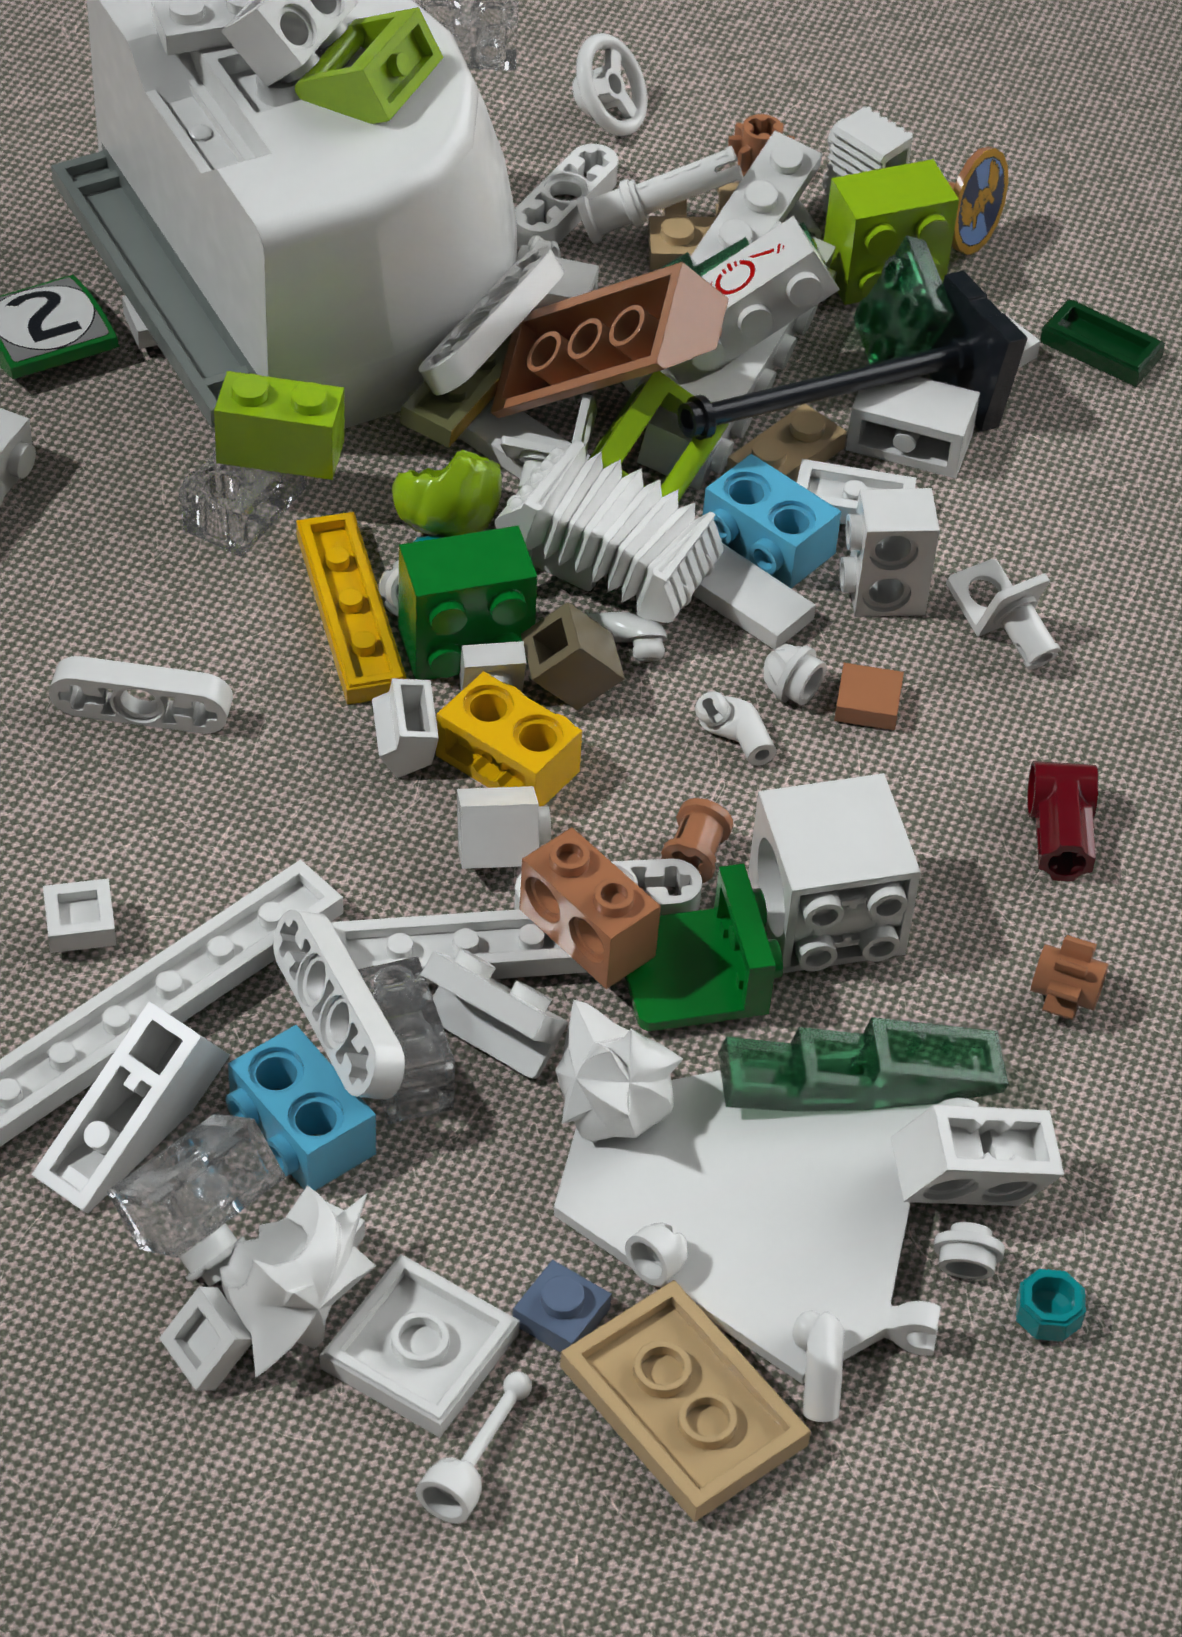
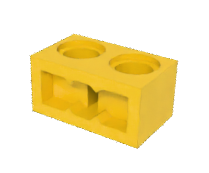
(508, 739)

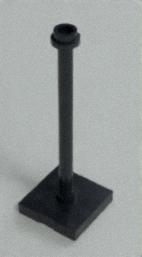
(974, 352)

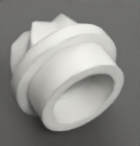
(794, 673)

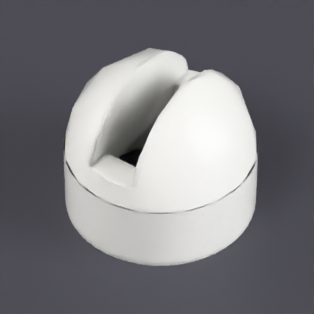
(656, 1253)

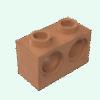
(589, 907)

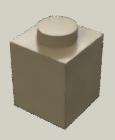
(572, 656)

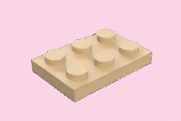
(684, 1400)

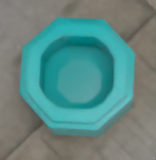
(1050, 1305)

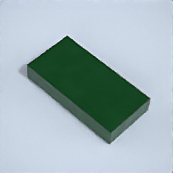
(1102, 342)

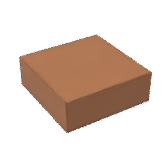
(869, 696)

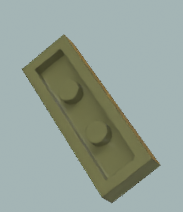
(448, 415)

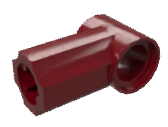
(1064, 806)

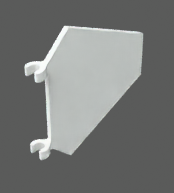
(772, 1211)

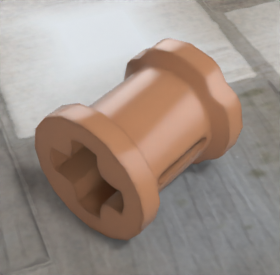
(700, 831)

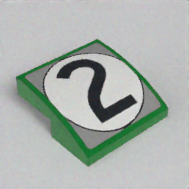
(51, 327)

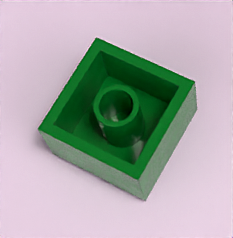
(463, 594)

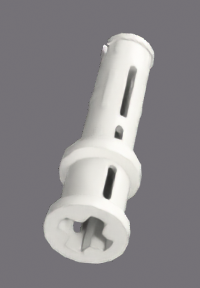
(635, 201)

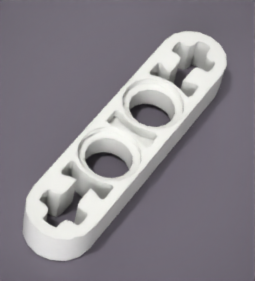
(491, 321)
(338, 1005)

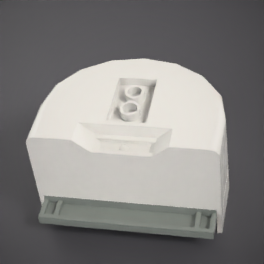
(283, 228)

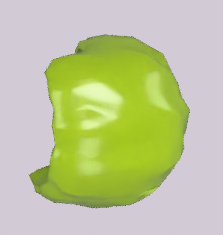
(450, 499)

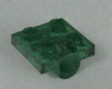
(905, 306)

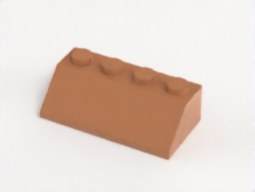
(609, 337)

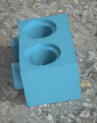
(772, 520)
(308, 1104)

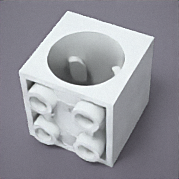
(834, 872)

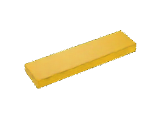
(349, 606)

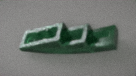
(849, 1071)

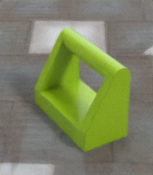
(384, 77)
(649, 394)

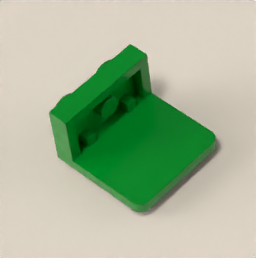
(710, 961)

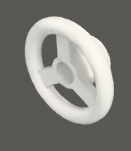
(605, 88)

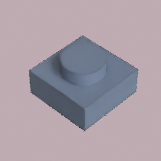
(561, 1307)

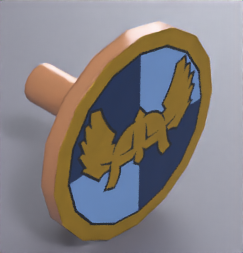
(981, 198)

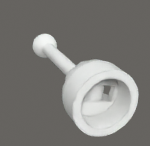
(454, 1485)

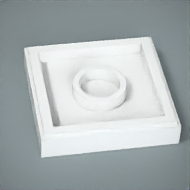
(419, 1345)

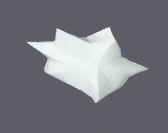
(613, 1077)
(294, 1275)

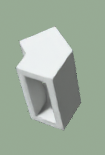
(406, 726)

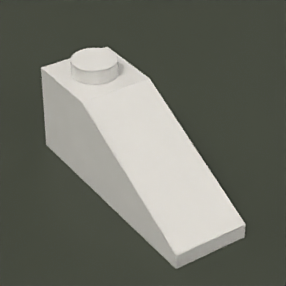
(130, 1107)

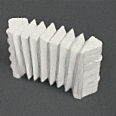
(616, 529)

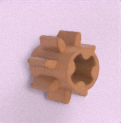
(752, 136)
(1069, 977)

